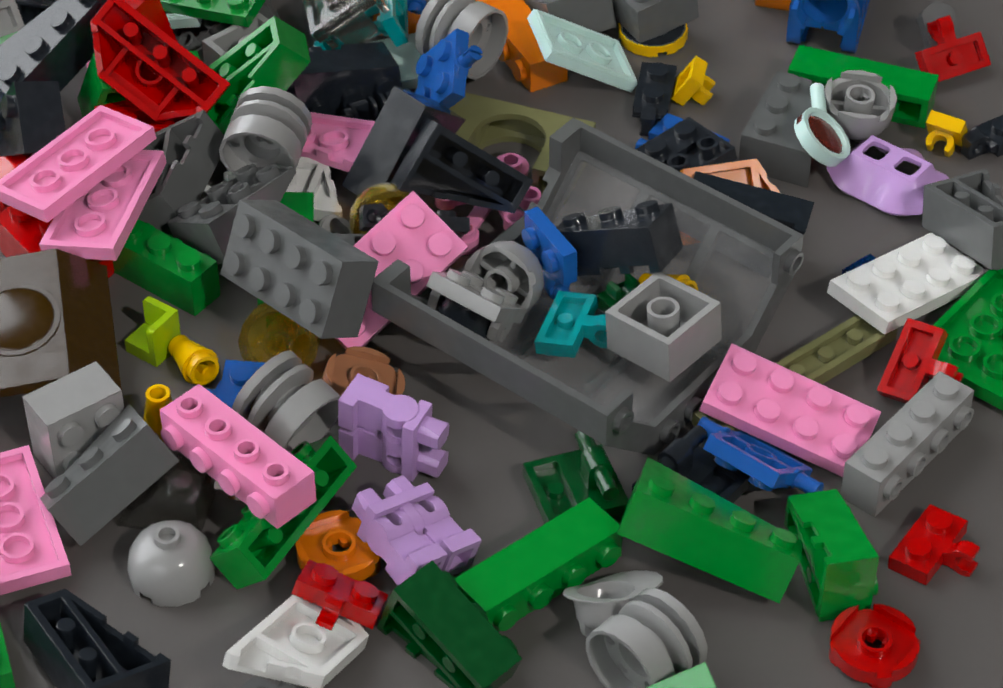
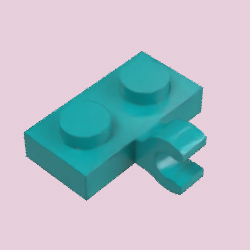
(568, 323)

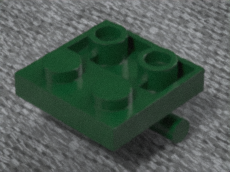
(572, 477)

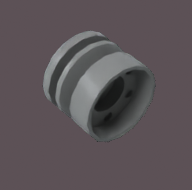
(483, 22)
(265, 130)
(287, 402)
(646, 642)

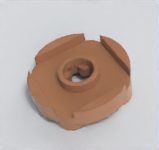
(364, 361)

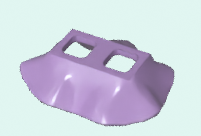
(878, 180)

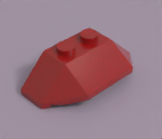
(151, 65)

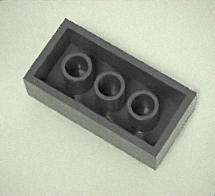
(299, 268)

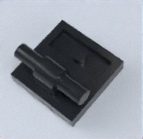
(689, 146)
(699, 466)

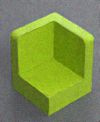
(153, 337)

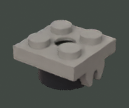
(474, 305)

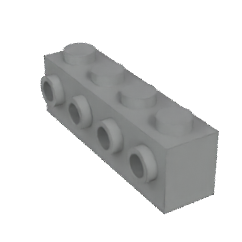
(907, 443)

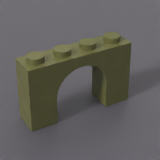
(500, 121)

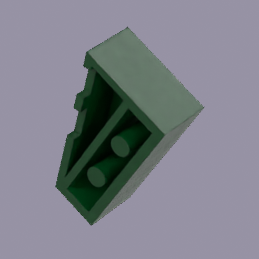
(449, 631)

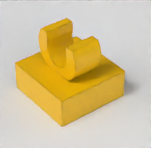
(693, 83)
(946, 129)

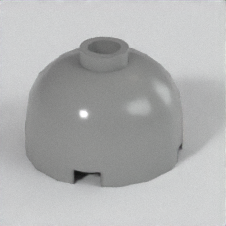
(860, 103)
(510, 268)
(170, 563)

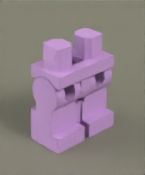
(391, 429)
(413, 530)

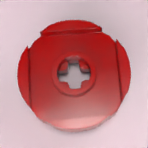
(874, 665)

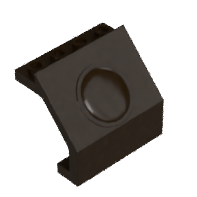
(53, 320)

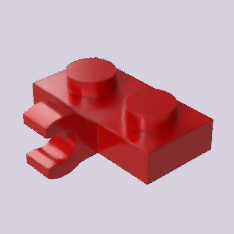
(952, 55)
(915, 361)
(934, 542)
(339, 595)

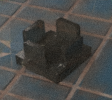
(342, 20)

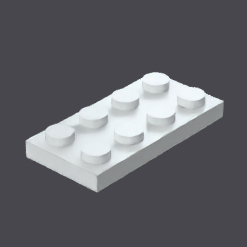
(906, 282)

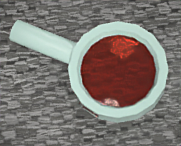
(820, 132)

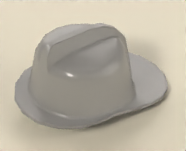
(608, 595)

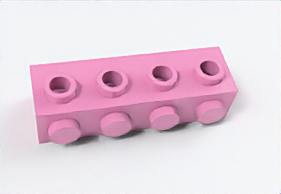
(238, 456)

